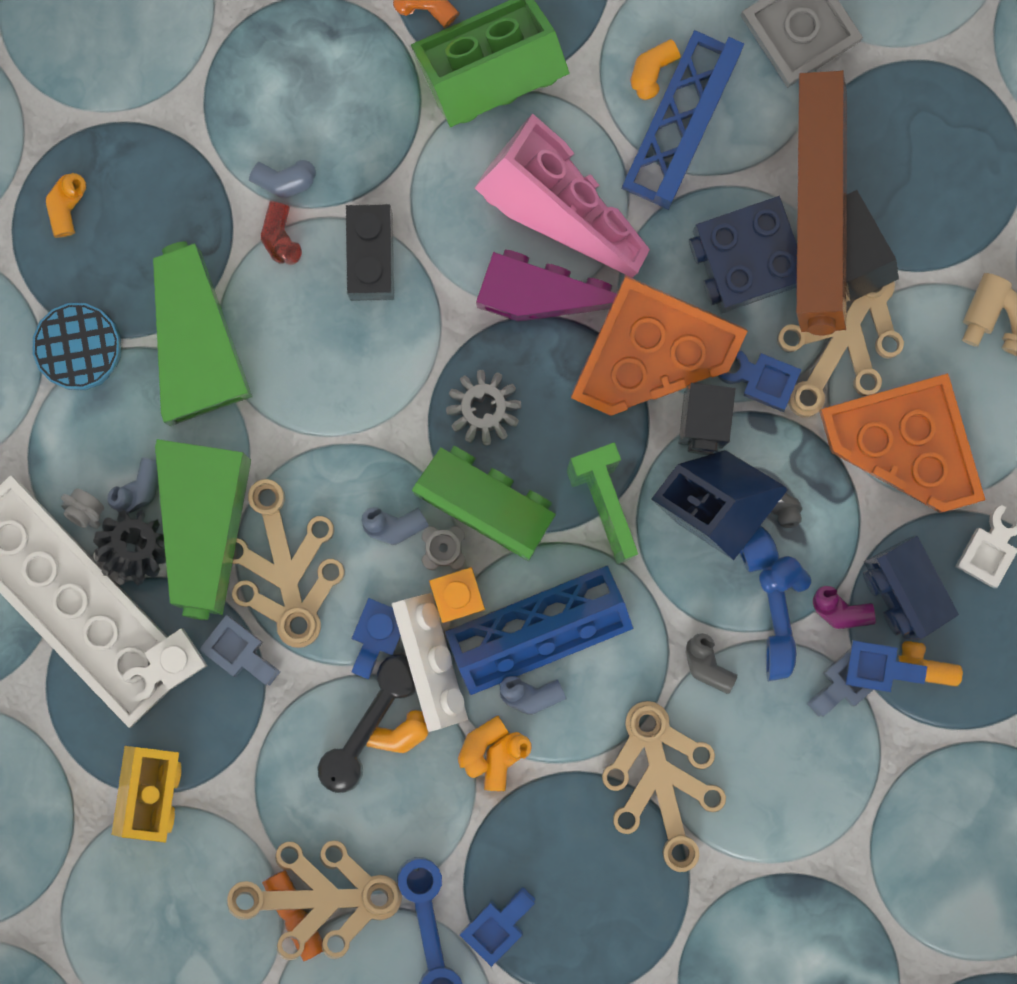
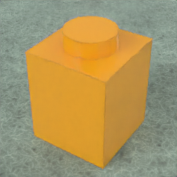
(457, 595)

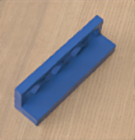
(697, 125)
(542, 636)

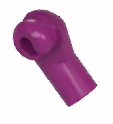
(839, 613)

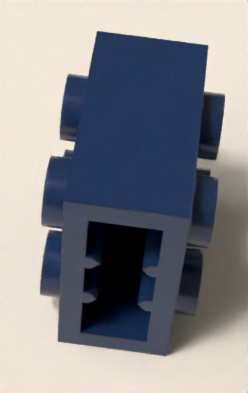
(746, 254)

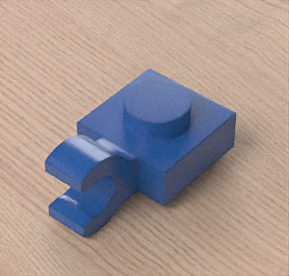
(377, 633)
(876, 667)
(495, 929)

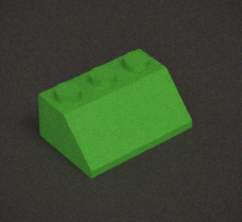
(490, 59)
(485, 501)

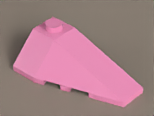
(546, 192)

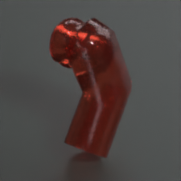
(275, 237)

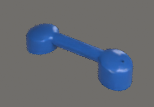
(781, 648)
(421, 888)

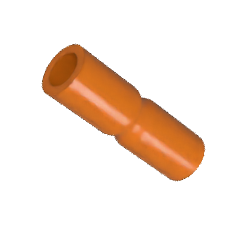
(282, 882)

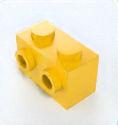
(146, 794)

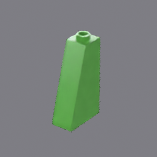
(193, 340)
(201, 517)

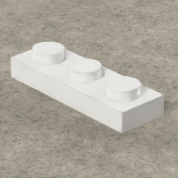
(430, 662)

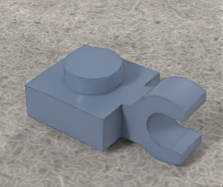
(235, 649)
(837, 690)

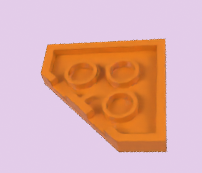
(653, 349)
(909, 441)

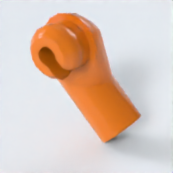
(441, 10)

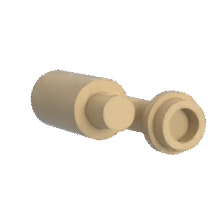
(989, 299)

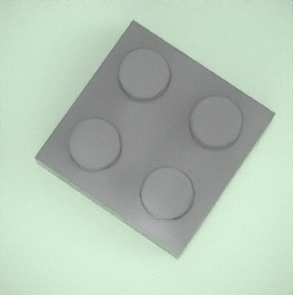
(800, 33)

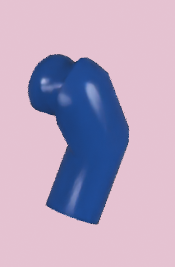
(785, 574)

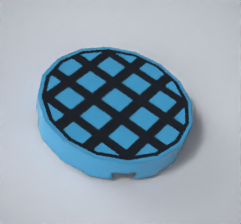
(76, 346)

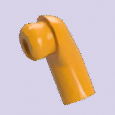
(648, 67)
(61, 202)
(937, 671)
(403, 737)
(475, 745)
(503, 755)

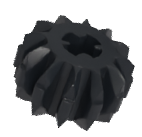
(113, 544)

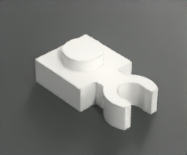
(989, 553)
(170, 662)

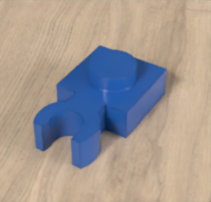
(767, 380)

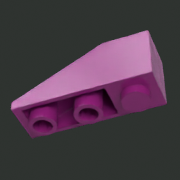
(531, 293)

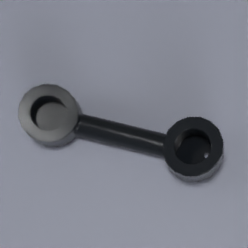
(344, 764)

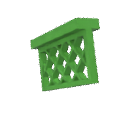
(595, 470)

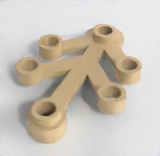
(851, 338)
(286, 571)
(661, 777)
(322, 899)

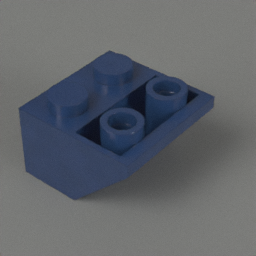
(719, 499)
(910, 589)

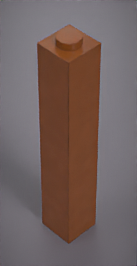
(822, 203)

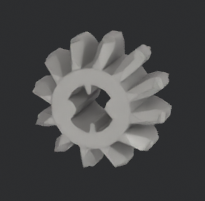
(478, 394)

